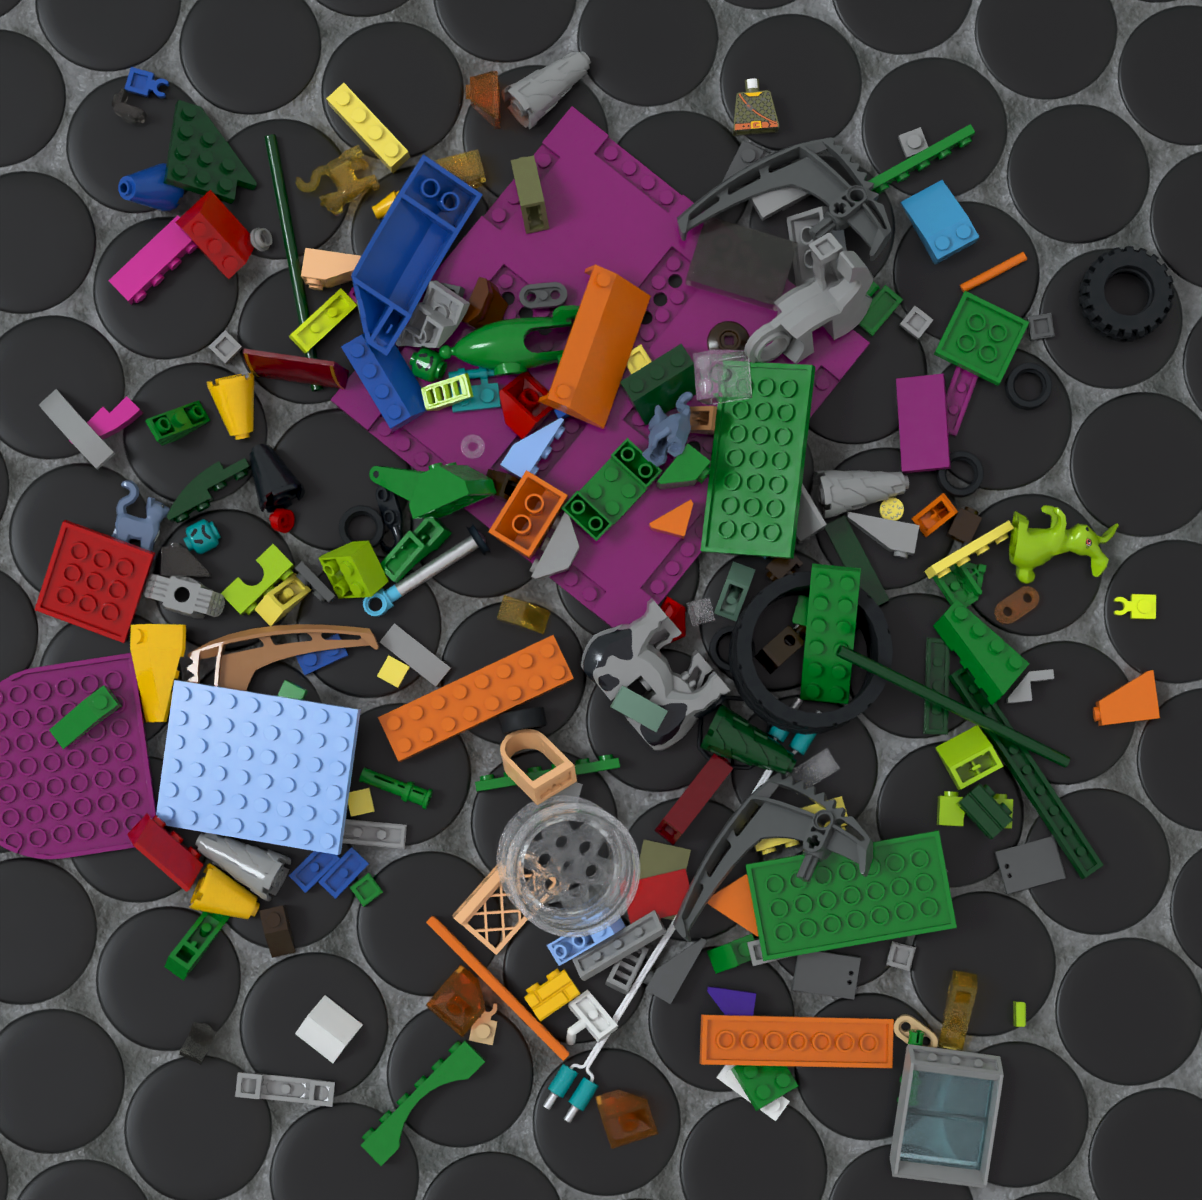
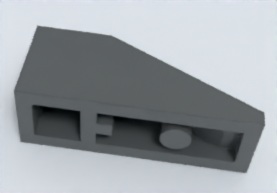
(671, 974)

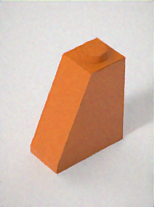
(1129, 703)
(736, 904)

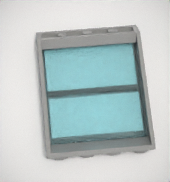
(946, 1116)

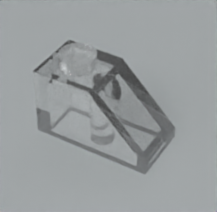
(814, 769)

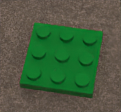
(981, 338)

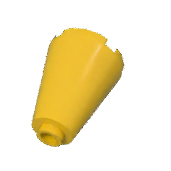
(235, 403)
(223, 895)

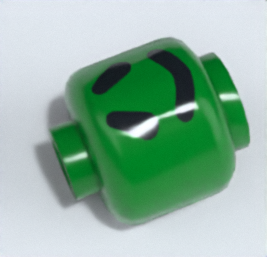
(428, 365)

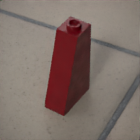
(694, 798)

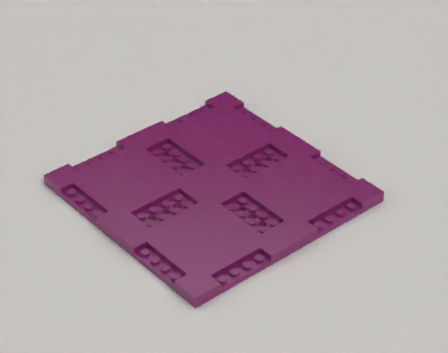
(624, 219)

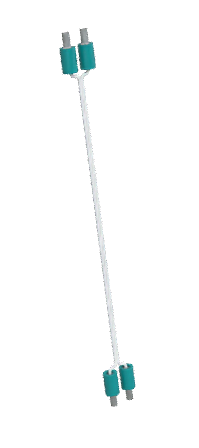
(566, 1074)

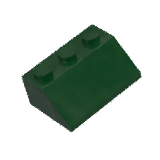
(660, 383)

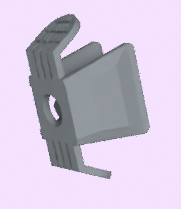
(200, 599)

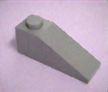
(890, 534)

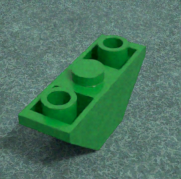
(177, 422)

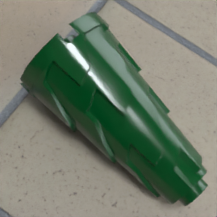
(737, 739)

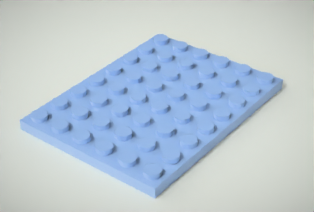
(258, 766)

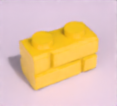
(552, 994)

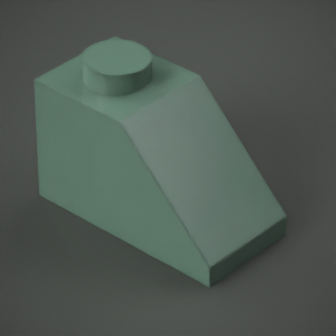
(734, 591)

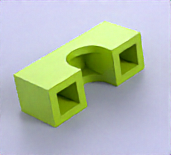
(275, 568)
(952, 815)

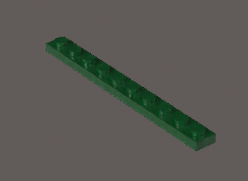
(1031, 779)

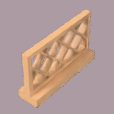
(478, 899)

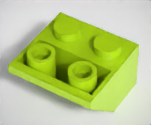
(354, 570)
(969, 757)

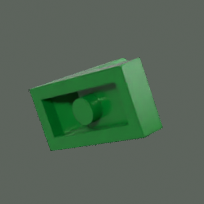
(730, 954)

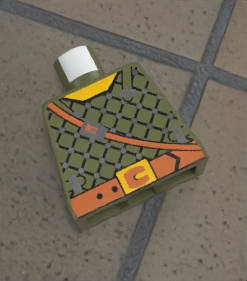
(754, 111)

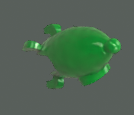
(502, 347)

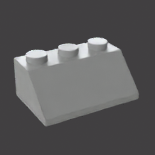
(798, 232)
(809, 519)

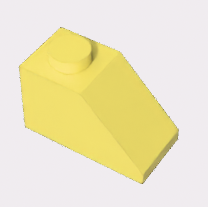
(282, 599)

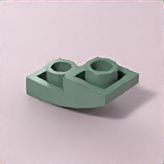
(639, 708)

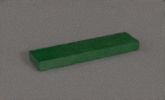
(853, 556)
(936, 677)

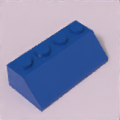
(387, 382)

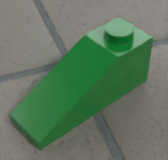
(85, 716)
(195, 944)

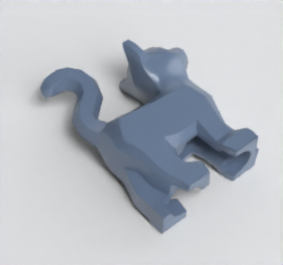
(669, 433)
(138, 528)

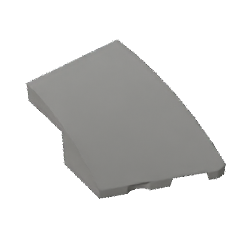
(434, 318)

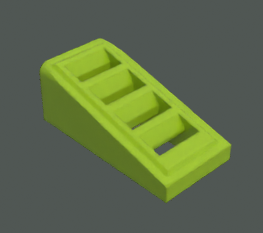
(433, 396)

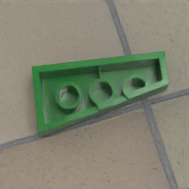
(980, 650)

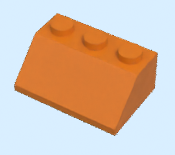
(528, 514)

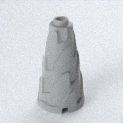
(543, 88)
(854, 489)
(250, 865)

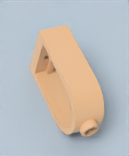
(547, 784)

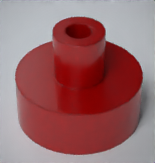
(282, 520)

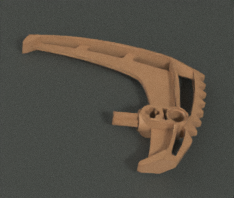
(238, 668)

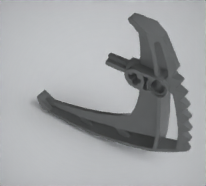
(811, 176)
(774, 820)

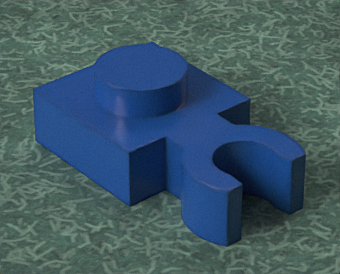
(142, 82)

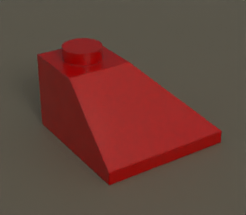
(521, 404)

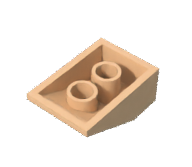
(327, 268)

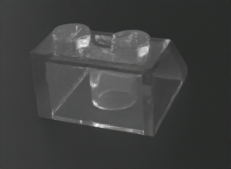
(722, 376)

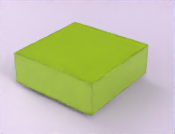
(1019, 1013)

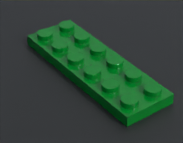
(829, 625)

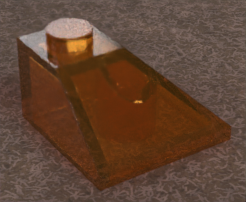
(485, 96)
(459, 1001)
(625, 1117)

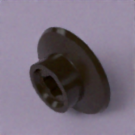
(727, 329)

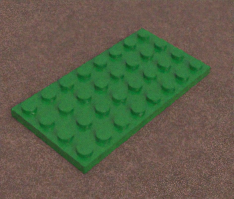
(759, 464)
(842, 908)

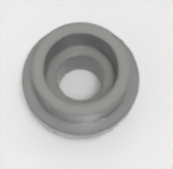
(261, 239)

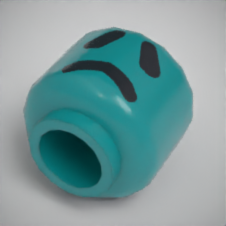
(202, 536)

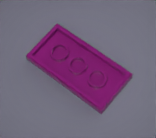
(923, 423)

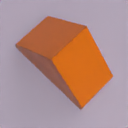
(935, 515)
(675, 521)

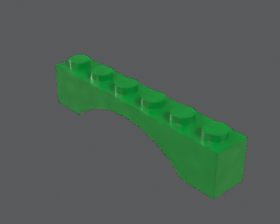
(387, 1137)

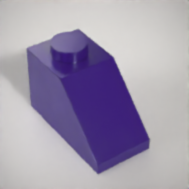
(733, 1001)

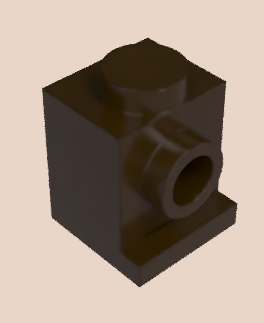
(782, 567)

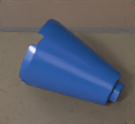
(149, 189)

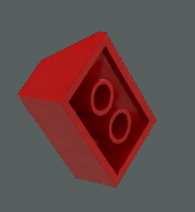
(217, 234)
(166, 850)

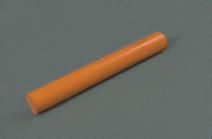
(993, 272)

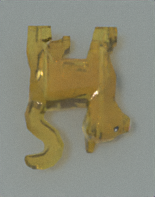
(342, 175)

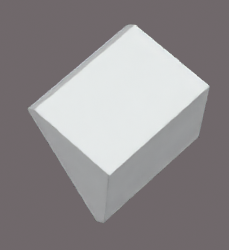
(328, 1029)

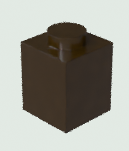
(964, 525)

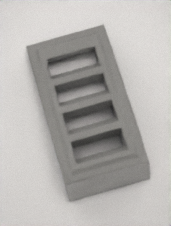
(610, 982)

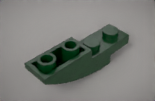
(197, 493)

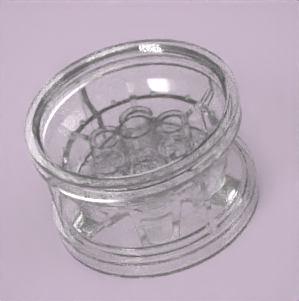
(579, 914)

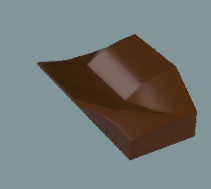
(485, 305)

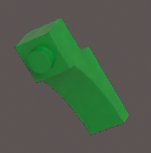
(414, 548)

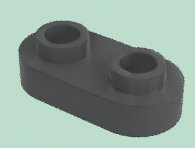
(543, 295)

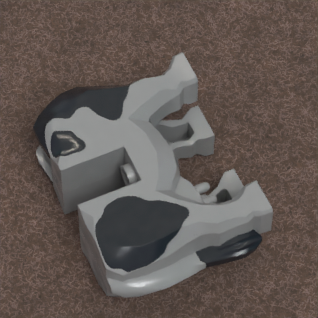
(632, 652)

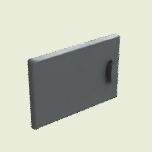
(1030, 864)
(827, 974)

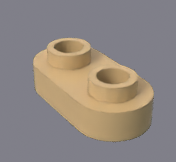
(916, 1025)

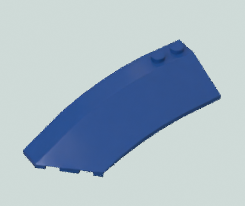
(409, 250)

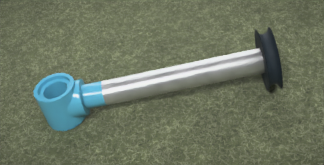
(426, 572)

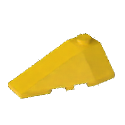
(155, 660)

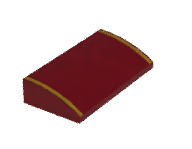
(296, 368)

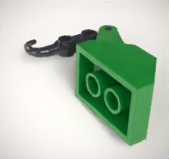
(430, 492)

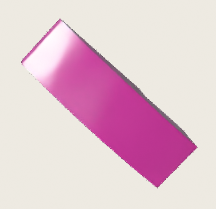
(108, 424)

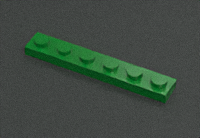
(922, 159)
(582, 766)

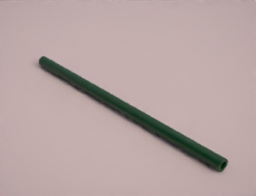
(289, 238)
(952, 706)

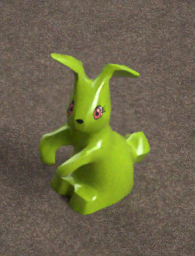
(1036, 546)

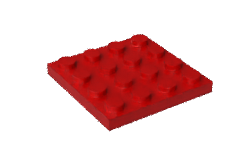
(94, 581)

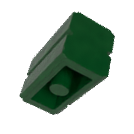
(985, 810)

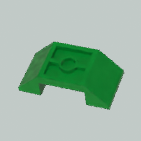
(612, 490)

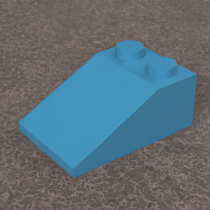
(940, 221)

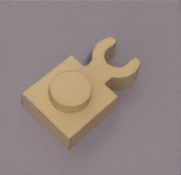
(484, 1028)

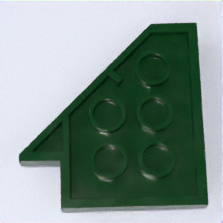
(201, 157)

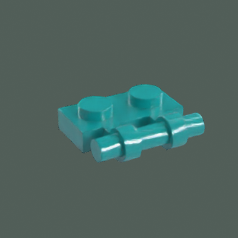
(485, 395)

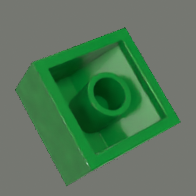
(685, 470)

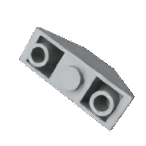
(558, 550)

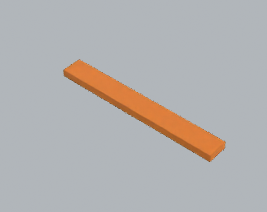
(498, 988)

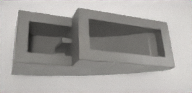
(777, 200)

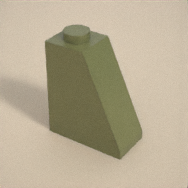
(530, 194)

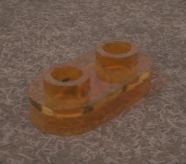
(1017, 605)

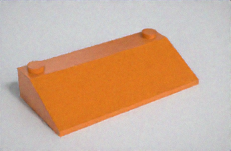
(598, 347)

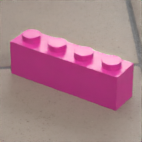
(152, 262)

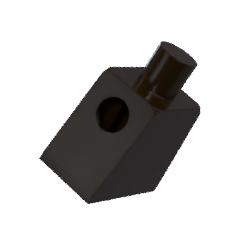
(777, 652)

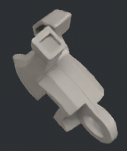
(833, 300)

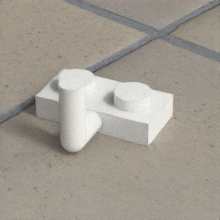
(590, 1016)

